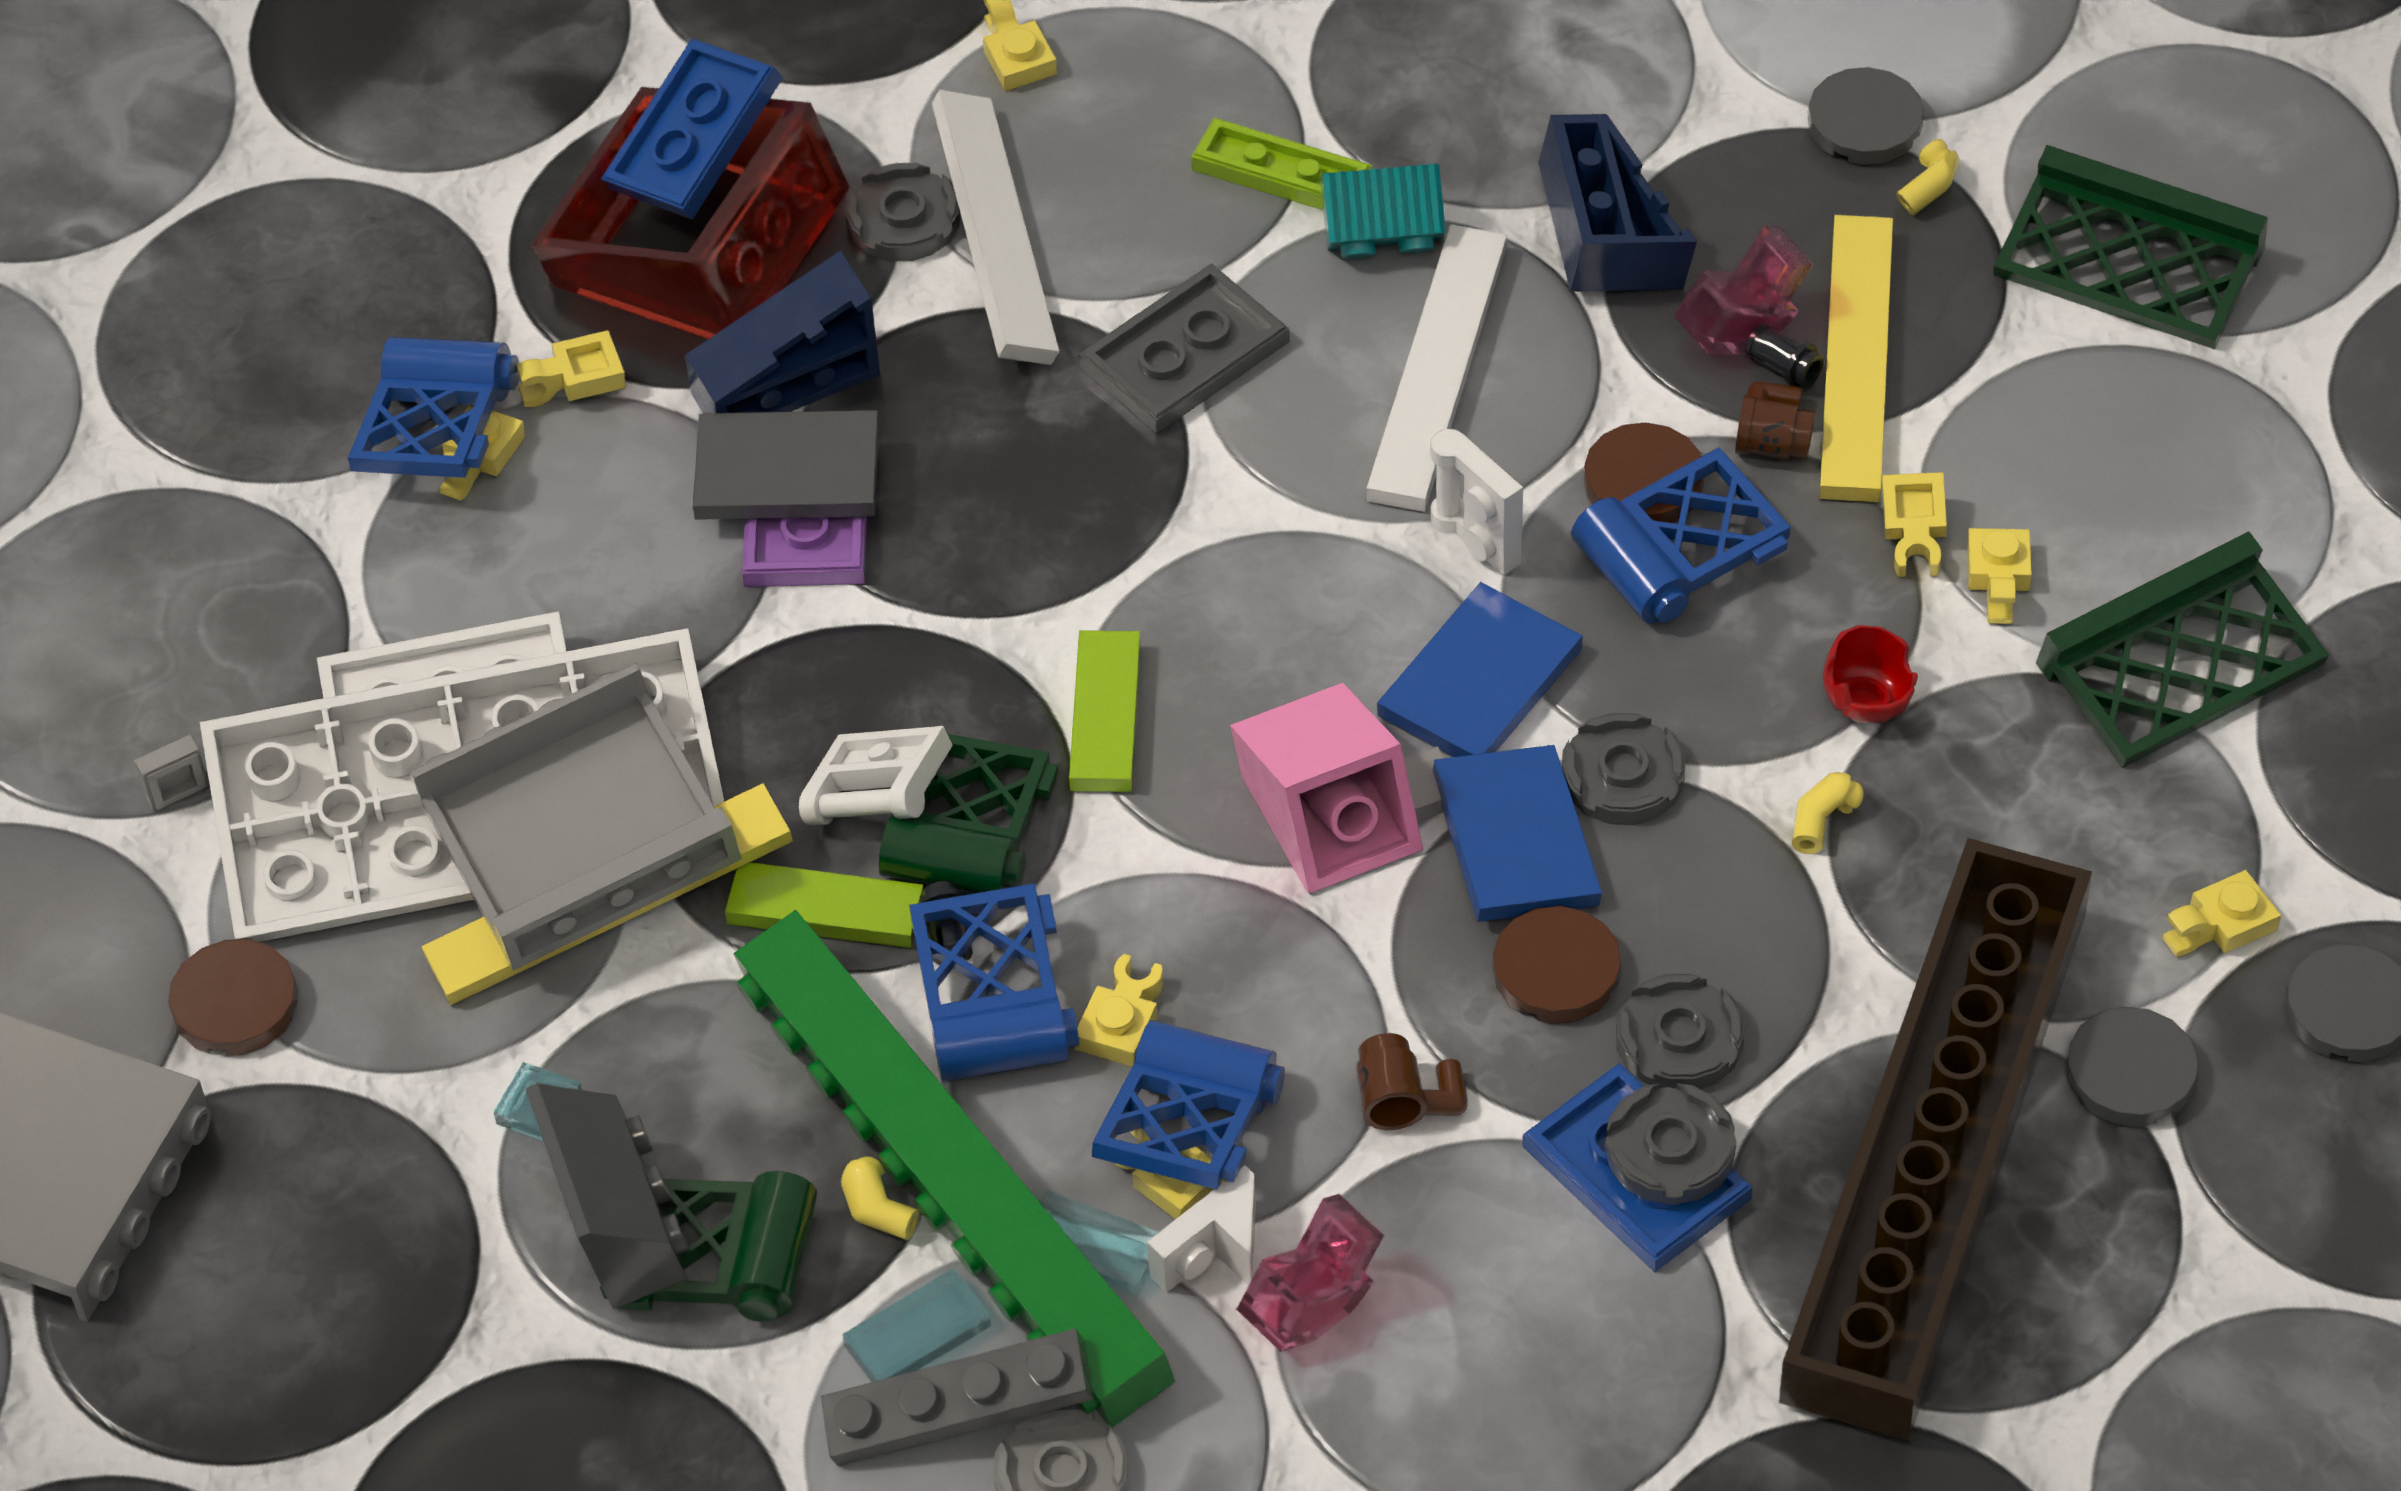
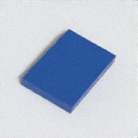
(692, 128)
(1479, 674)
(1516, 832)
(1573, 1151)

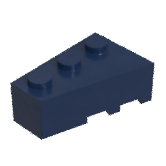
(1605, 213)
(790, 347)

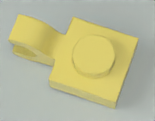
(1014, 50)
(578, 365)
(504, 438)
(2001, 565)
(2226, 912)

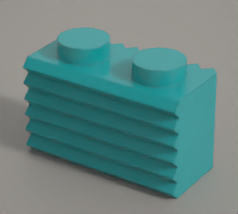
(1383, 209)

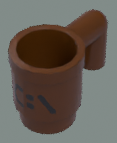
(1773, 422)
(1393, 1086)

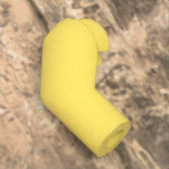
(1934, 181)
(1812, 809)
(869, 1201)

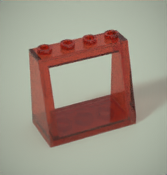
(742, 255)

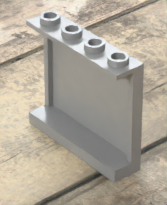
(574, 816)
(85, 1156)

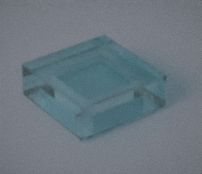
(515, 1108)

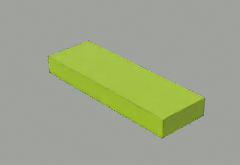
(1267, 162)
(1105, 711)
(829, 902)

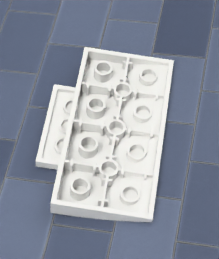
(321, 791)

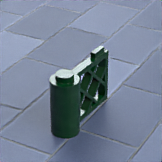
(956, 842)
(761, 1240)

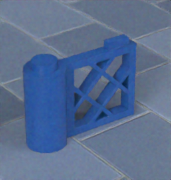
(437, 378)
(1651, 569)
(1001, 1029)
(1196, 1075)

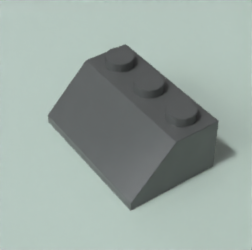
(610, 1191)

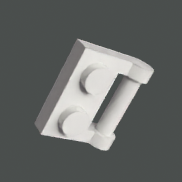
(1491, 502)
(875, 760)

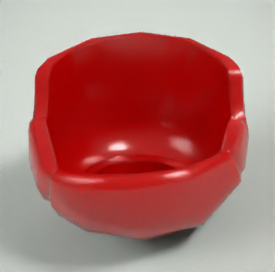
(1869, 674)

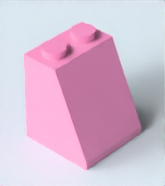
(1329, 785)

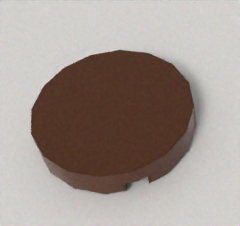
(1635, 458)
(1556, 964)
(233, 996)

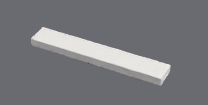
(995, 228)
(1436, 366)

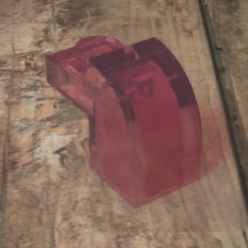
(1729, 304)
(1319, 1283)

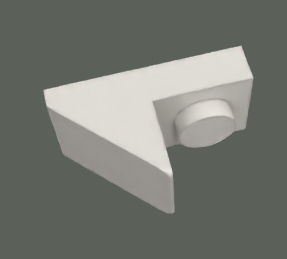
(1213, 1226)

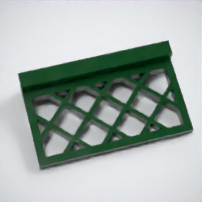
(2158, 212)
(2145, 614)

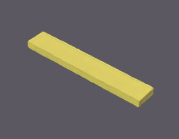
(1856, 359)
(474, 961)

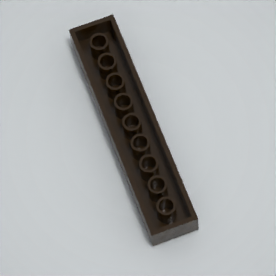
(1935, 1141)

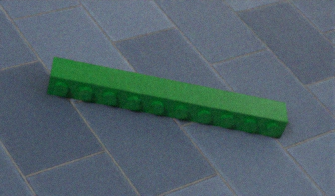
(948, 1163)

